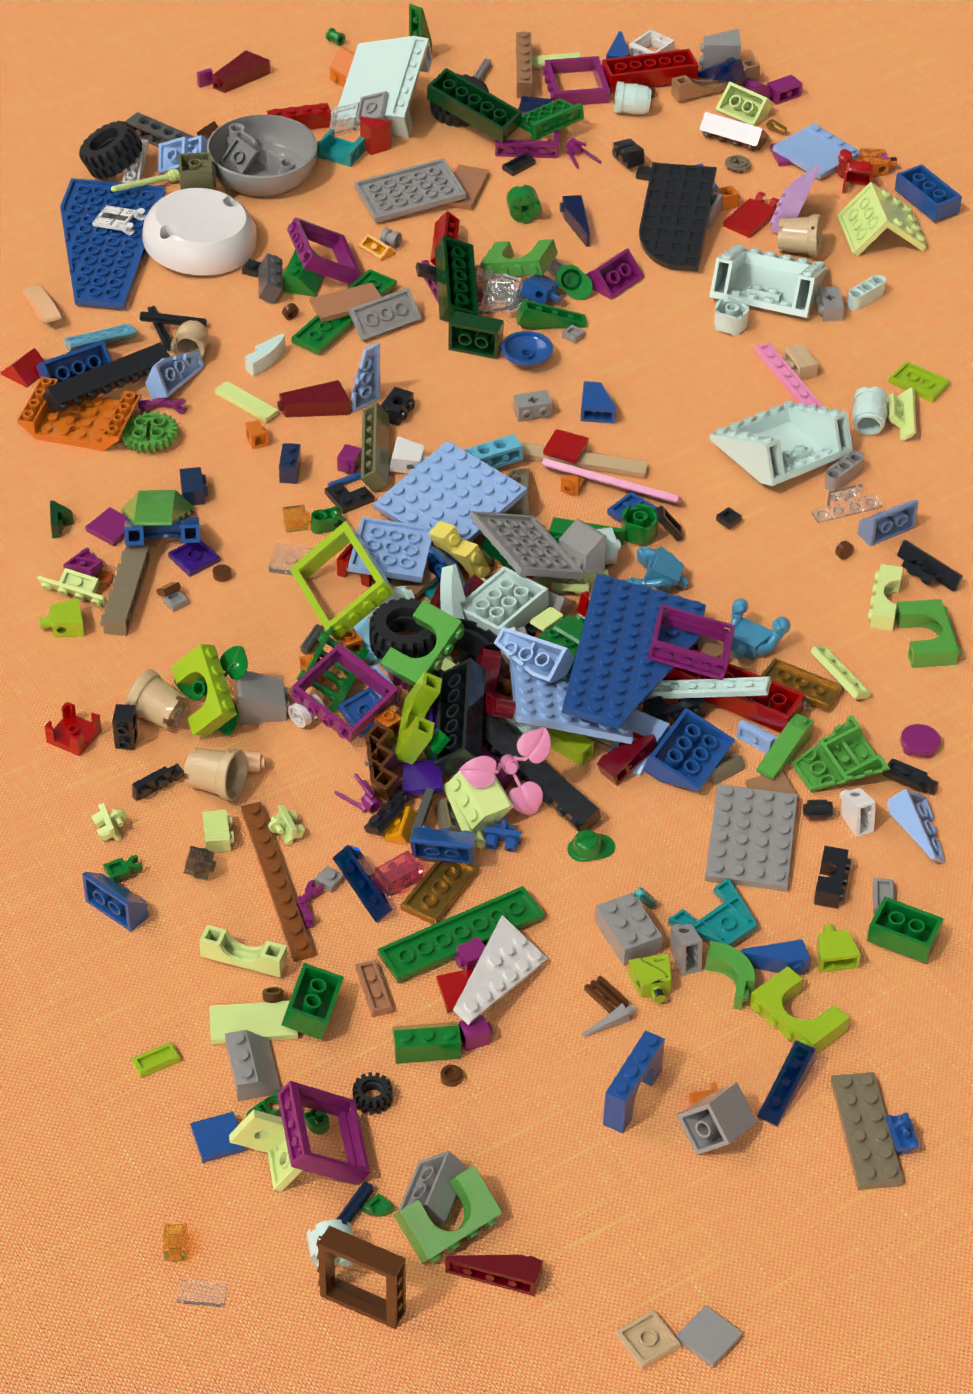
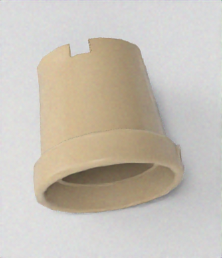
(801, 235)
(157, 700)
(217, 771)

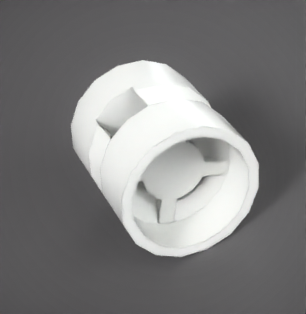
(300, 714)

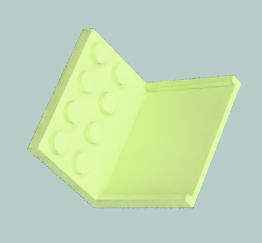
(874, 212)

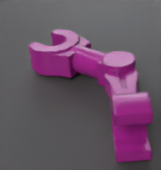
(146, 405)
(302, 902)

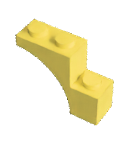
(467, 553)

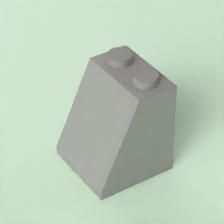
(720, 47)
(261, 699)
(717, 1119)

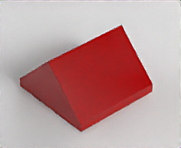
(376, 134)
(24, 368)

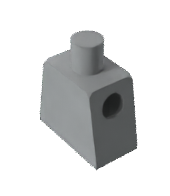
(683, 941)

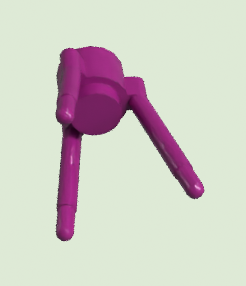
(575, 147)
(369, 799)

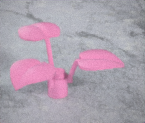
(525, 797)

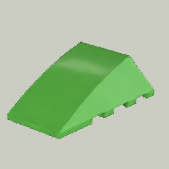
(157, 507)
(839, 758)

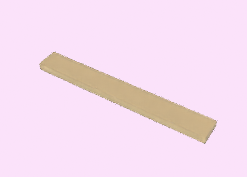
(591, 461)

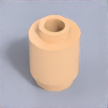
(255, 761)

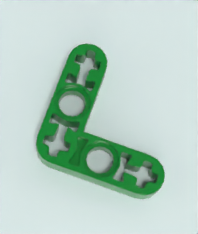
(308, 1116)

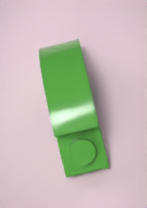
(734, 964)

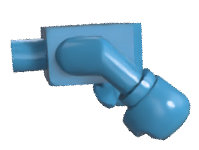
(662, 569)
(752, 639)

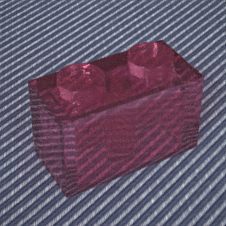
(399, 873)

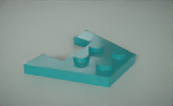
(724, 924)

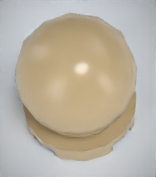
(189, 338)

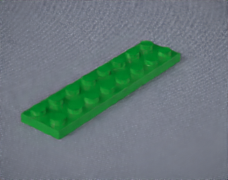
(319, 335)
(439, 941)

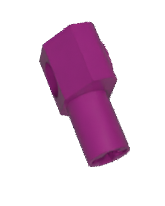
(757, 87)

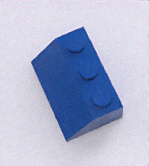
(443, 845)
(114, 900)

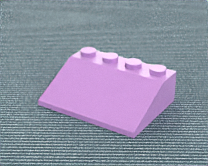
(793, 198)

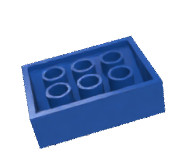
(688, 752)

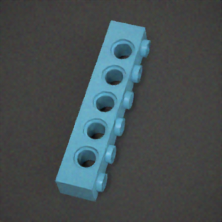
(497, 452)

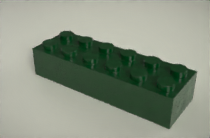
(474, 105)
(455, 278)

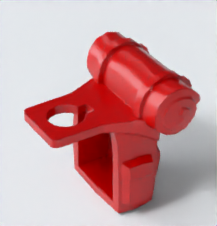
(853, 170)

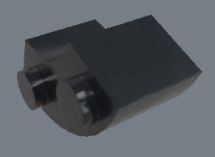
(475, 638)

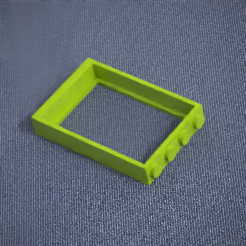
(365, 602)

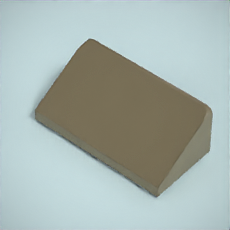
(728, 767)
(446, 816)

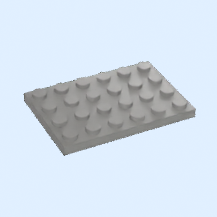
(409, 190)
(526, 545)
(751, 837)

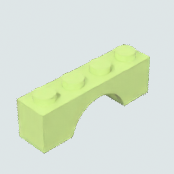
(883, 610)
(221, 947)

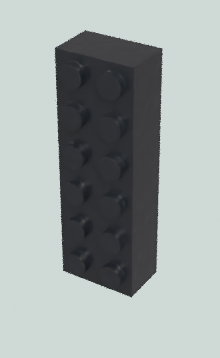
(460, 715)

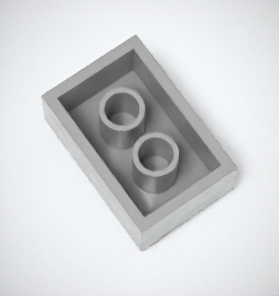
(628, 928)

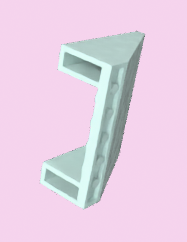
(389, 67)
(768, 280)
(786, 441)

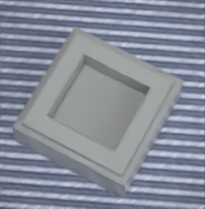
(573, 334)
(175, 601)

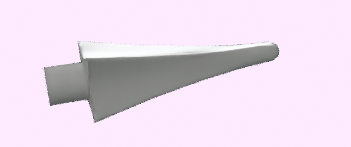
(616, 1017)

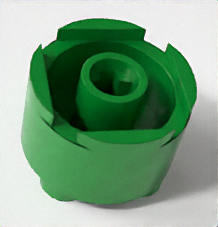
(523, 203)
(640, 524)

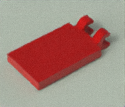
(751, 215)

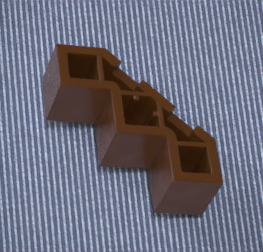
(382, 761)

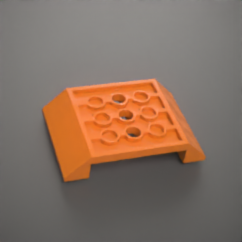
(99, 424)

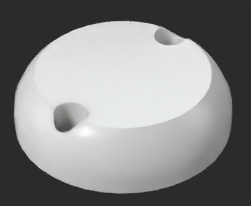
(199, 232)

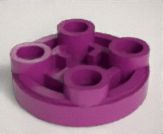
(920, 740)

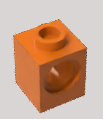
(730, 197)
(389, 719)

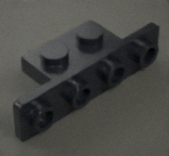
(927, 567)

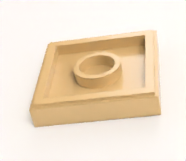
(647, 1340)

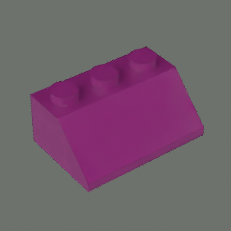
(615, 274)

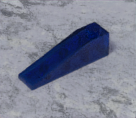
(726, 71)
(575, 216)
(363, 881)
(788, 1082)

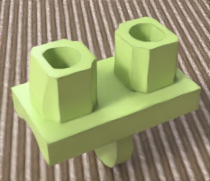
(111, 820)
(285, 825)

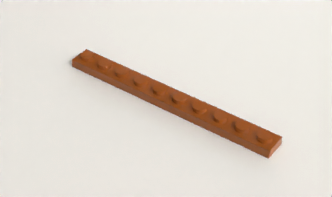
(277, 882)

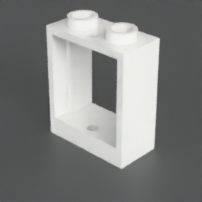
(652, 38)

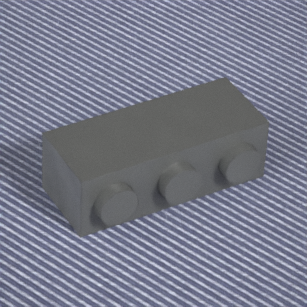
(270, 278)

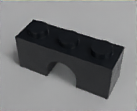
(670, 712)
(829, 889)

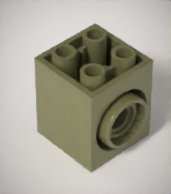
(196, 171)

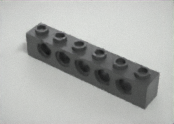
(154, 130)

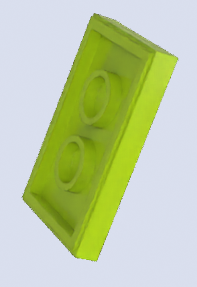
(925, 383)

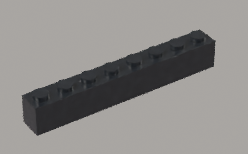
(103, 378)
(555, 789)

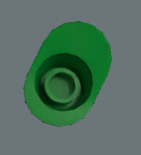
(574, 282)
(590, 846)

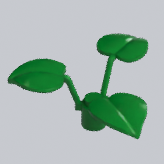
(235, 665)

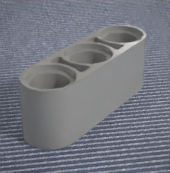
(844, 471)

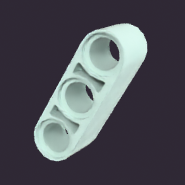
(866, 292)

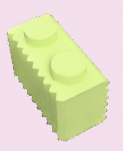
(216, 830)

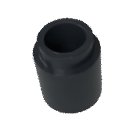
(818, 809)

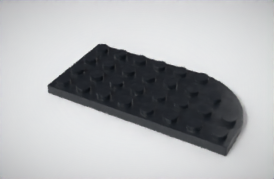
(676, 214)

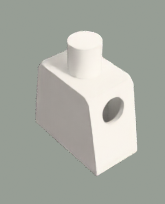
(406, 455)
(858, 811)

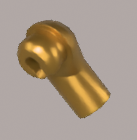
(775, 126)

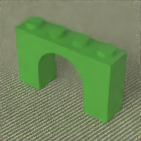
(533, 263)
(930, 615)
(448, 631)
(428, 1239)

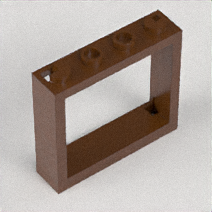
(392, 1266)

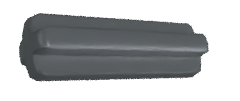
(311, 639)

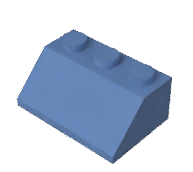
(888, 522)

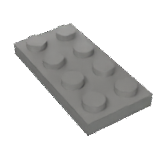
(384, 314)

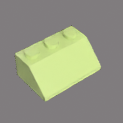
(744, 104)
(478, 805)

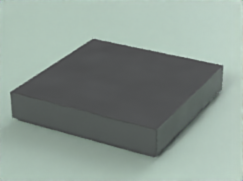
(239, 156)

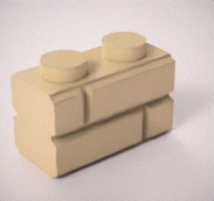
(801, 361)

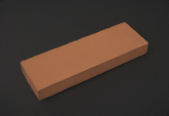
(374, 988)

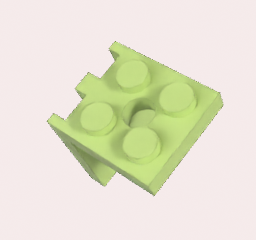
(269, 1140)

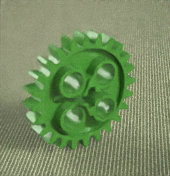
(162, 432)

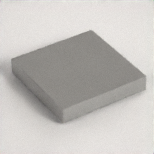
(373, 106)
(709, 1336)

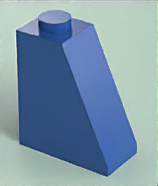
(597, 404)

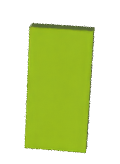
(155, 1060)

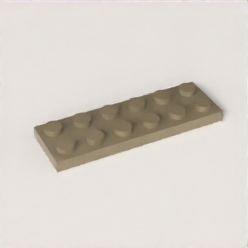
(866, 1131)

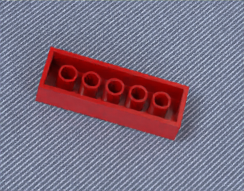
(650, 69)

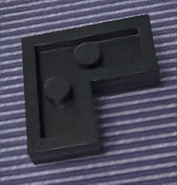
(347, 500)

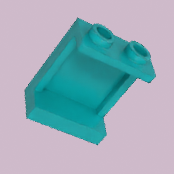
(340, 150)

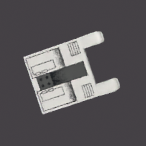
(118, 218)

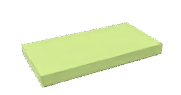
(259, 1018)

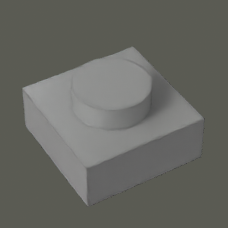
(329, 878)

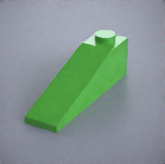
(787, 745)

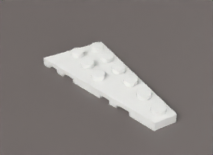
(501, 967)

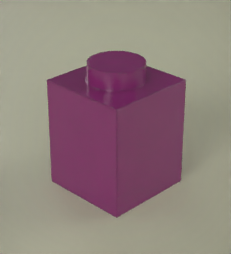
(349, 459)
(469, 953)
(476, 1033)

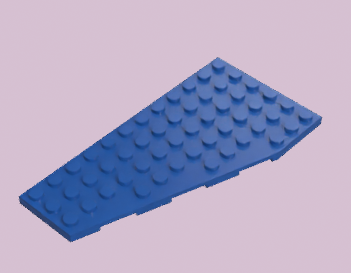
(99, 258)
(612, 653)

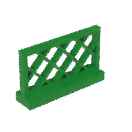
(551, 118)

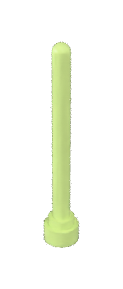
(172, 176)

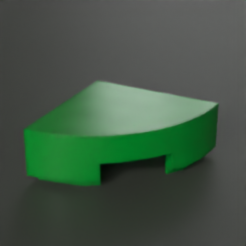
(439, 741)
(378, 1206)

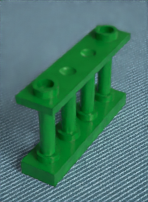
(343, 684)

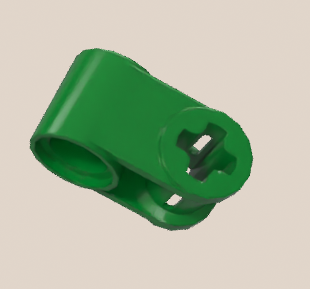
(326, 519)

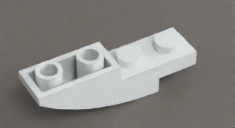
(136, 170)

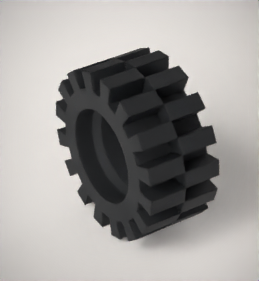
(372, 1083)

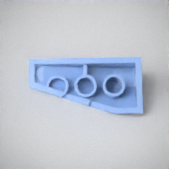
(172, 373)
(367, 379)
(536, 656)
(916, 818)

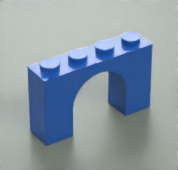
(185, 529)
(643, 1066)

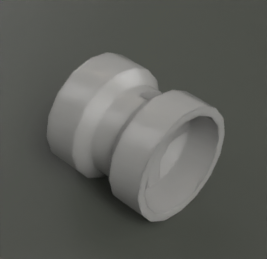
(391, 238)

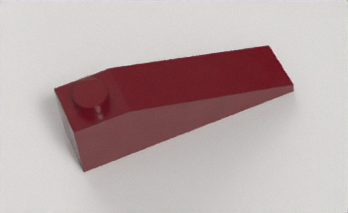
(505, 1271)

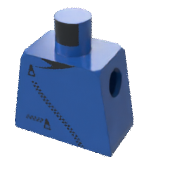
(541, 289)

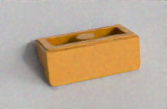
(376, 247)
(400, 829)

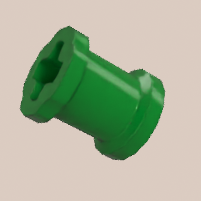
(333, 35)

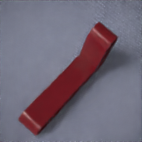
(494, 702)

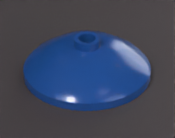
(527, 348)

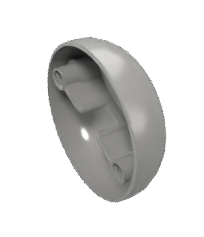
(285, 157)

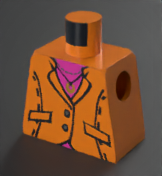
(879, 159)

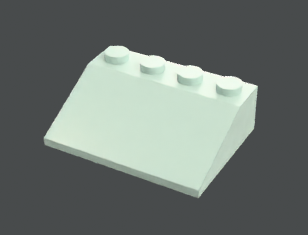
(505, 601)

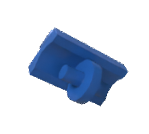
(504, 833)
(902, 1133)

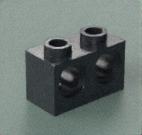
(125, 726)

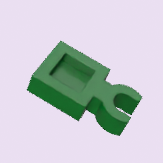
(121, 869)

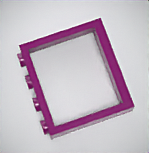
(571, 65)
(535, 149)
(344, 271)
(686, 658)
(361, 671)
(291, 1100)

